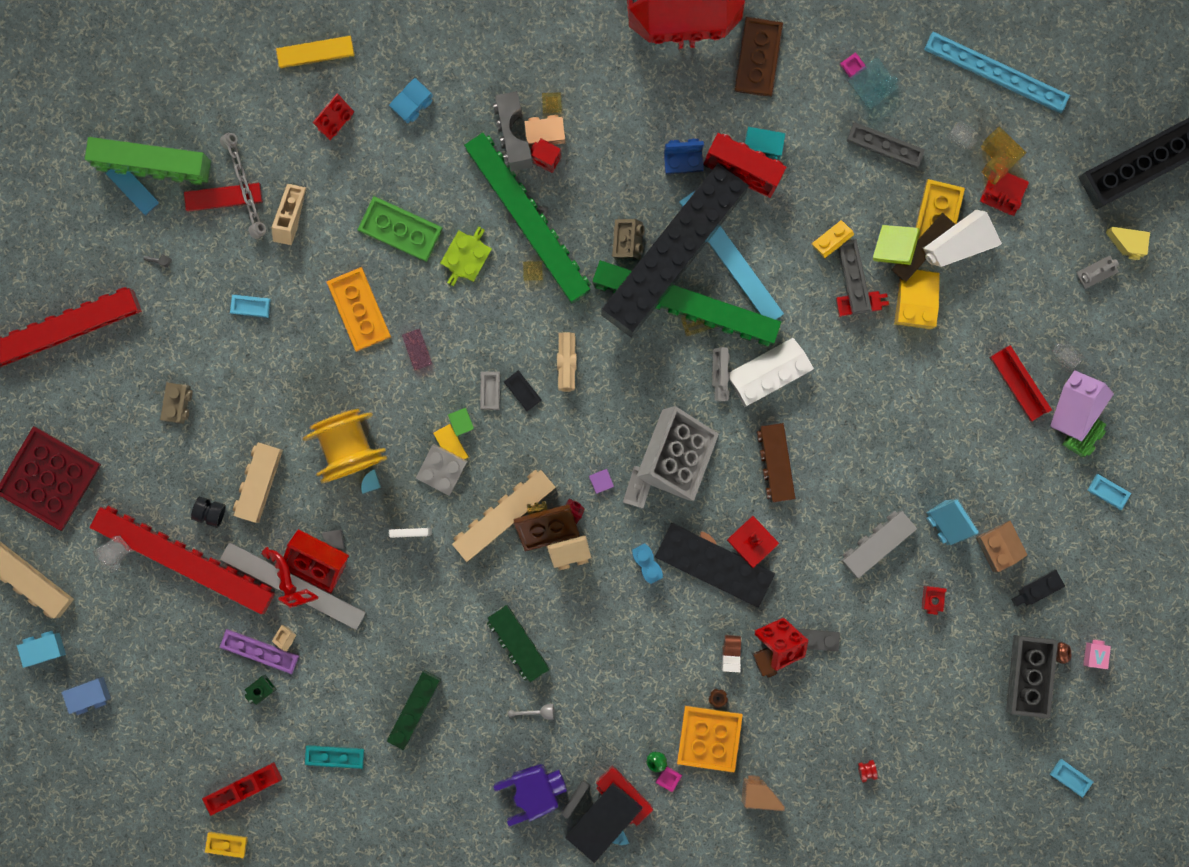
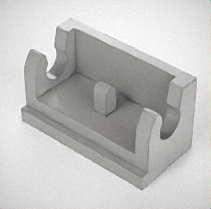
(637, 490)

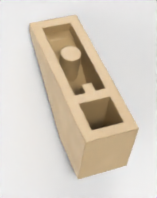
(288, 214)

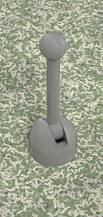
(546, 712)

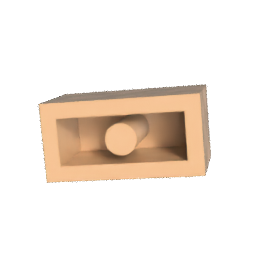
(547, 129)

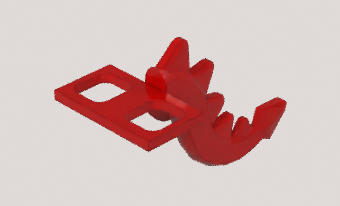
(286, 584)

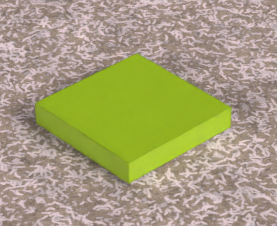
(896, 244)

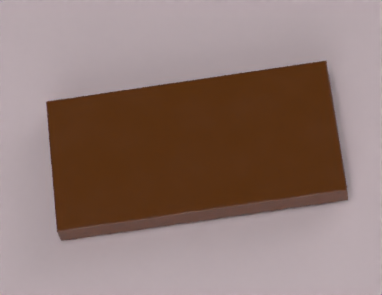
(758, 57)

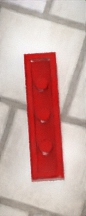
(220, 197)

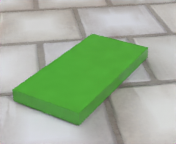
(400, 229)

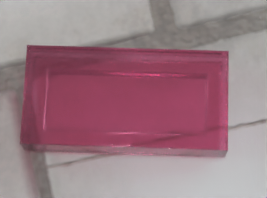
(417, 349)

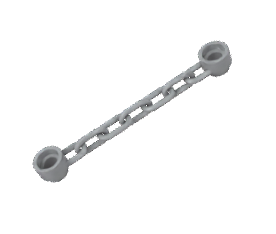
(257, 229)

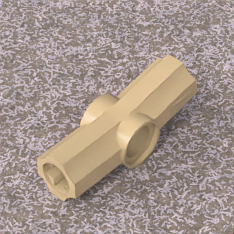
(566, 362)

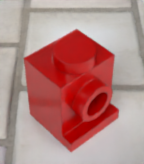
(928, 594)

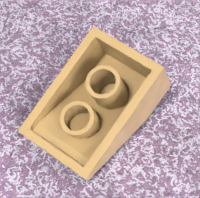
(569, 552)

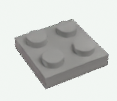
(441, 469)

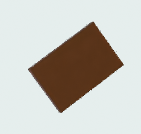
(546, 527)

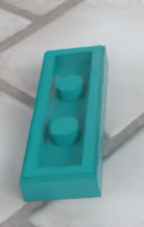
(334, 756)

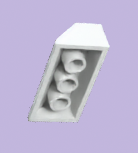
(770, 372)

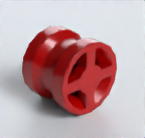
(867, 771)

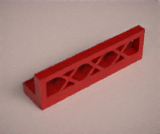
(1020, 383)

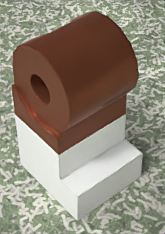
(731, 653)

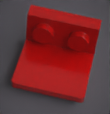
(784, 641)

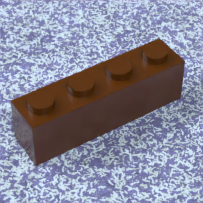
(777, 463)

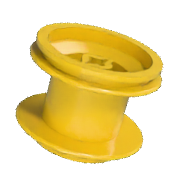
(344, 445)

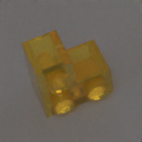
(1004, 155)

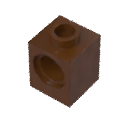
(763, 660)

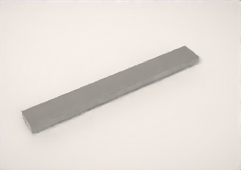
(267, 573)

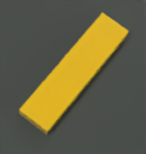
(315, 51)

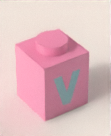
(1097, 654)

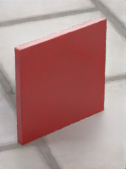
(752, 541)

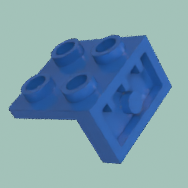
(683, 156)

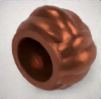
(1063, 653)

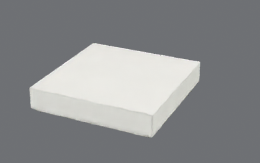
(410, 532)

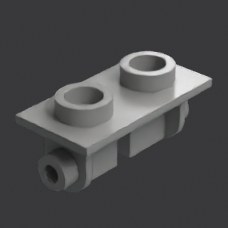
(1098, 271)

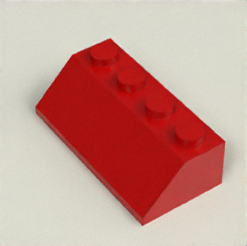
(749, 165)

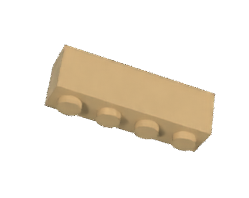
(257, 483)

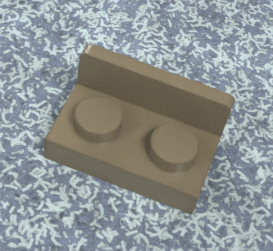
(628, 238)
(176, 402)

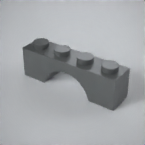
(509, 111)

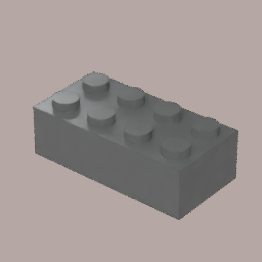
(1031, 676)

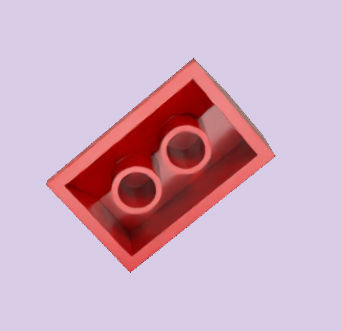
(315, 561)

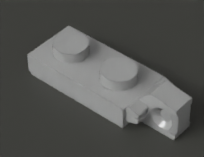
(720, 373)

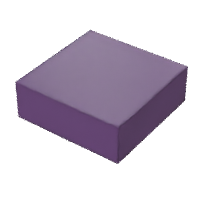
(601, 481)

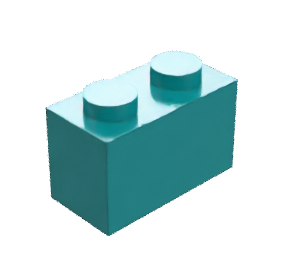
(766, 141)

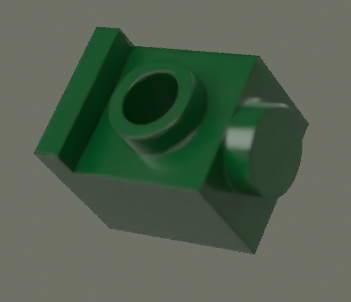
(264, 685)

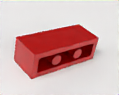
(615, 776)

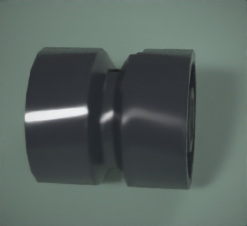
(206, 511)

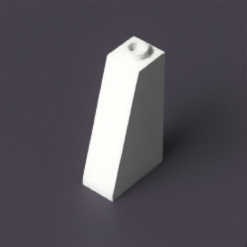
(963, 240)

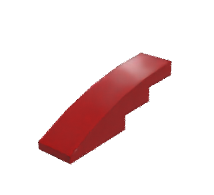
(242, 789)

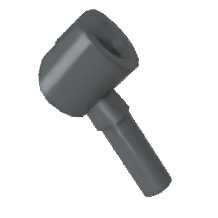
(163, 261)

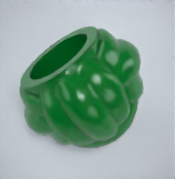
(656, 761)

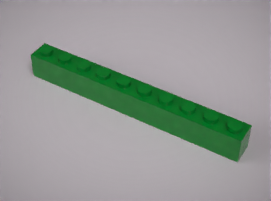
(527, 218)
(699, 307)

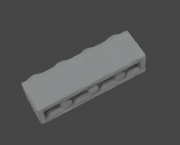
(878, 544)

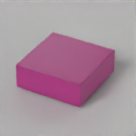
(852, 64)
(668, 779)

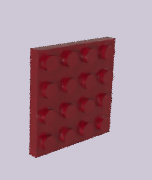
(48, 478)

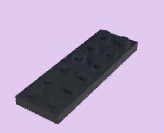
(714, 565)

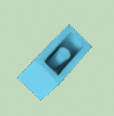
(41, 649)

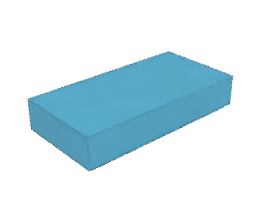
(250, 306)
(1109, 491)
(1071, 778)

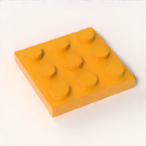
(709, 738)

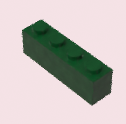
(518, 643)
(413, 710)

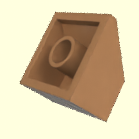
(1001, 547)
(758, 795)

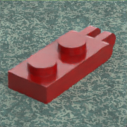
(875, 297)

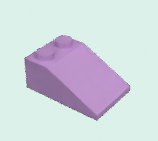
(1080, 405)

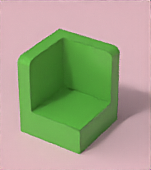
(461, 421)

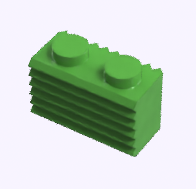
(1087, 446)

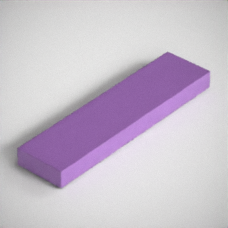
(259, 651)

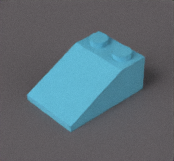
(951, 522)

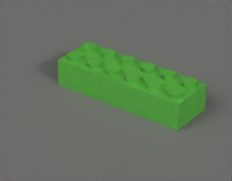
(147, 160)

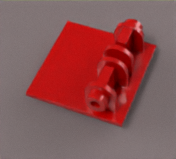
(333, 117)
(1005, 194)

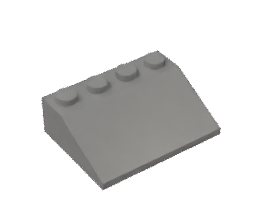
(677, 453)

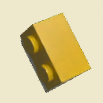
(918, 300)

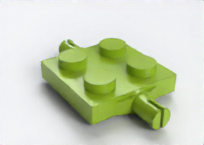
(465, 256)

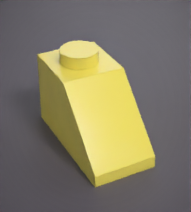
(1130, 242)

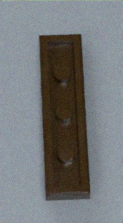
(937, 228)

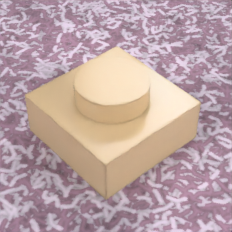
(284, 638)

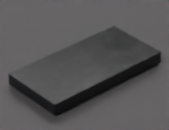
(603, 822)

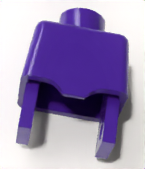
(534, 792)

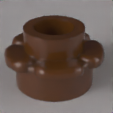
(718, 693)

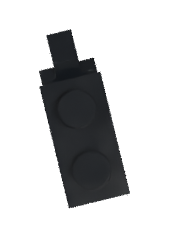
(1039, 589)

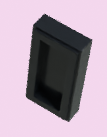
(522, 391)

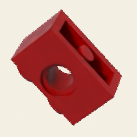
(545, 155)

